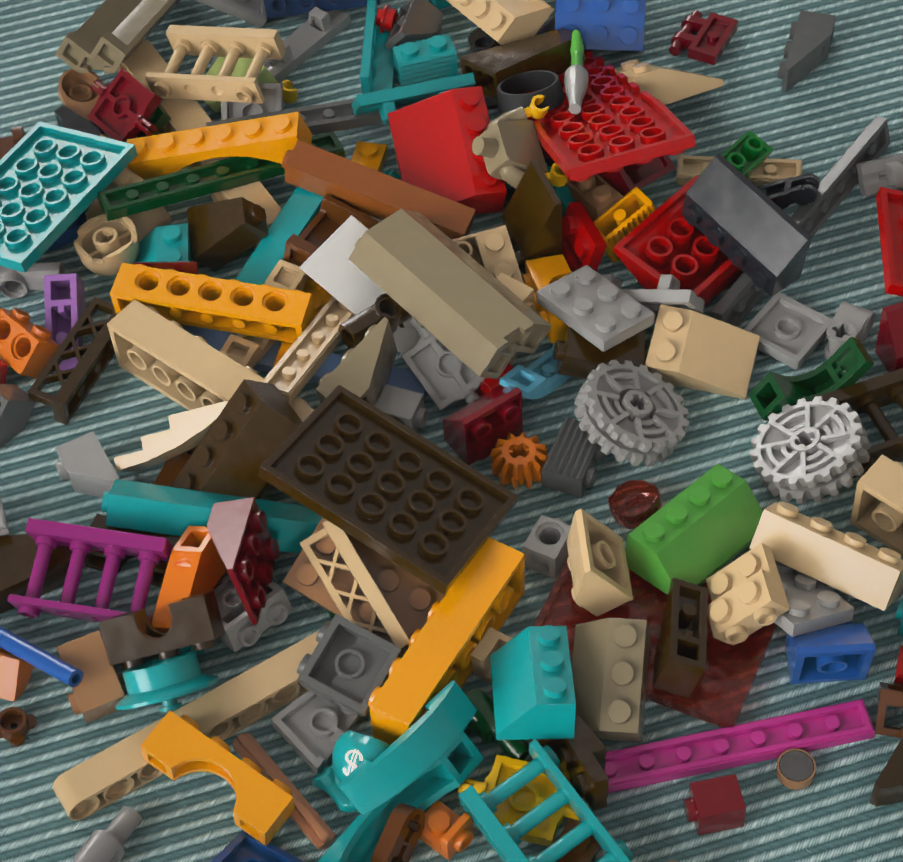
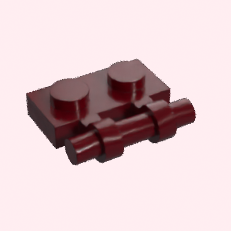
(711, 39)

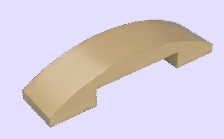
(250, 349)

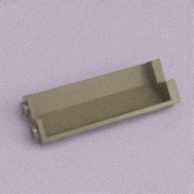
(112, 34)
(448, 292)

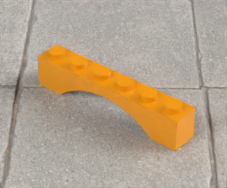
(254, 138)

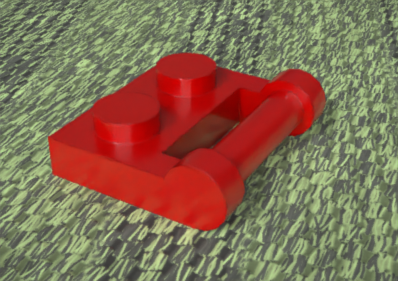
(583, 236)

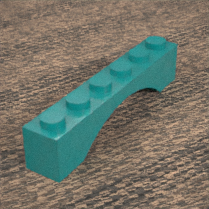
(440, 778)

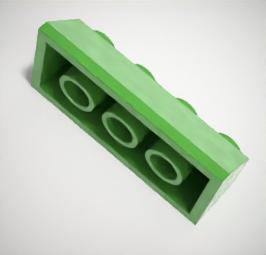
(695, 531)

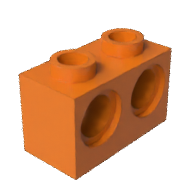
(24, 344)

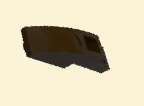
(585, 763)

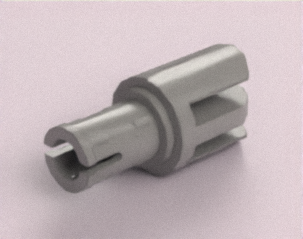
(108, 843)

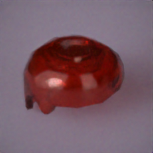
(634, 503)

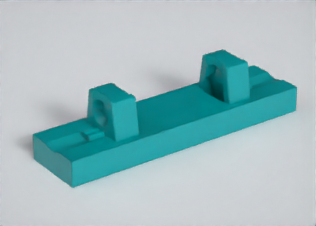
(392, 98)

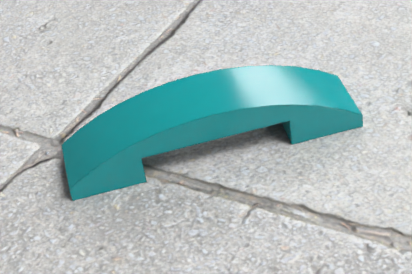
(411, 753)

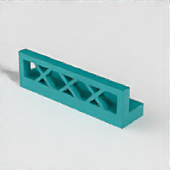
(377, 60)

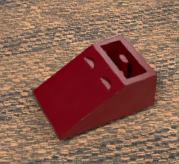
(245, 549)

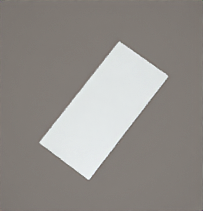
(347, 283)

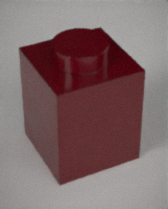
(715, 804)

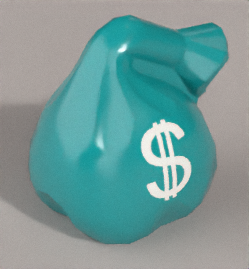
(347, 755)

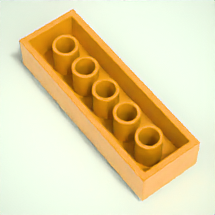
(443, 647)

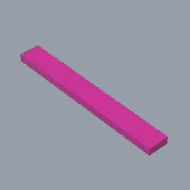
(737, 745)

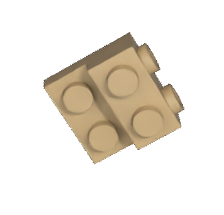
(745, 596)

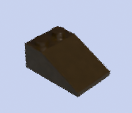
(534, 217)

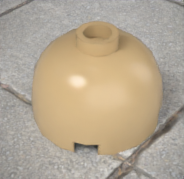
(107, 244)

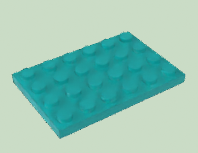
(49, 185)

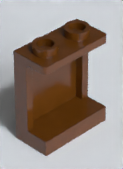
(324, 224)

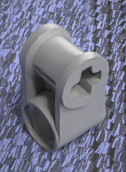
(847, 323)

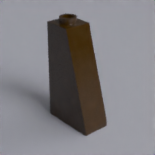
(540, 52)

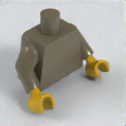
(513, 143)

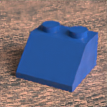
(830, 654)

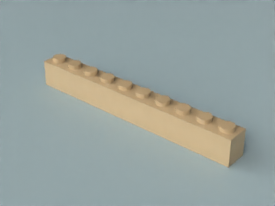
(189, 115)

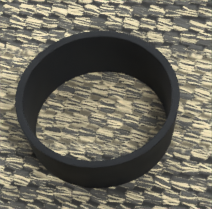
(545, 81)

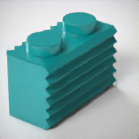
(425, 60)

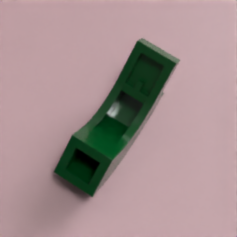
(839, 371)

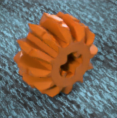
(518, 460)

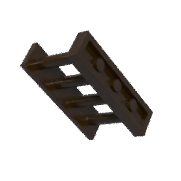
(868, 398)

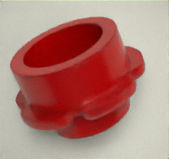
(385, 18)

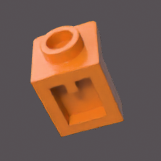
(446, 830)

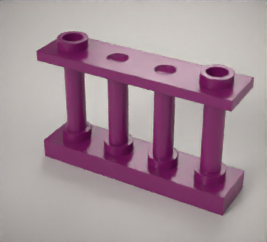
(81, 542)

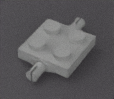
(441, 371)

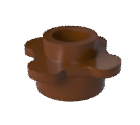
(16, 716)

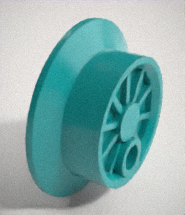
(164, 682)

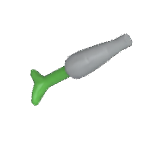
(576, 76)

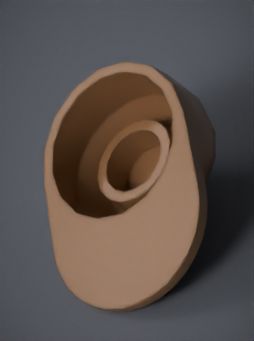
(76, 92)

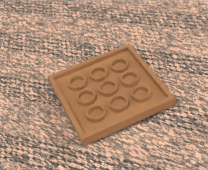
(404, 593)

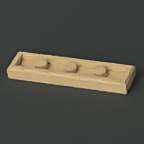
(768, 172)

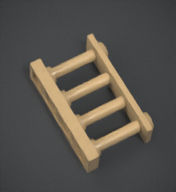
(216, 42)

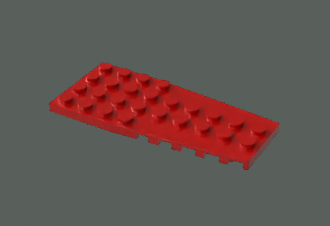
(612, 129)

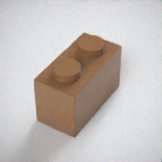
(100, 685)

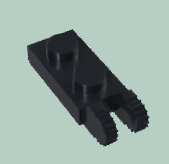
(792, 190)

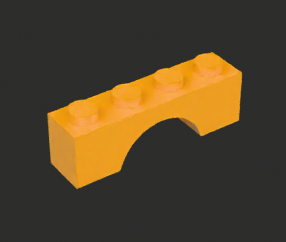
(180, 749)

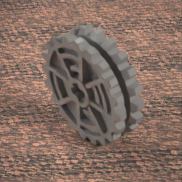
(631, 413)
(810, 450)

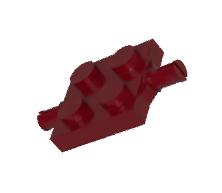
(124, 107)

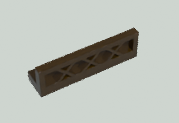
(86, 372)

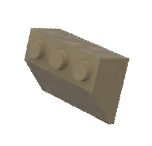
(612, 676)

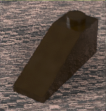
(682, 639)

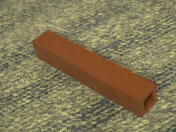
(371, 190)

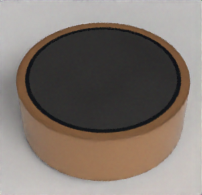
(796, 769)

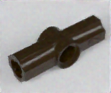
(354, 329)

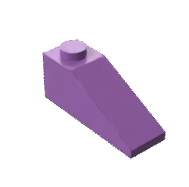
(63, 308)

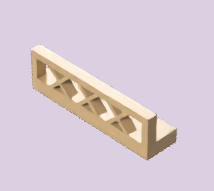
(362, 578)

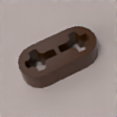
(400, 834)

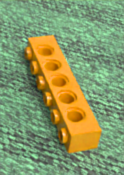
(215, 302)

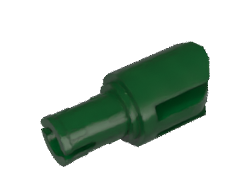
(484, 725)

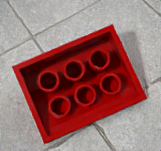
(436, 148)
(672, 246)

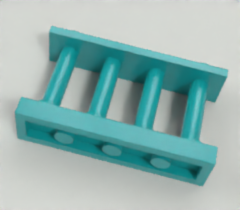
(507, 837)

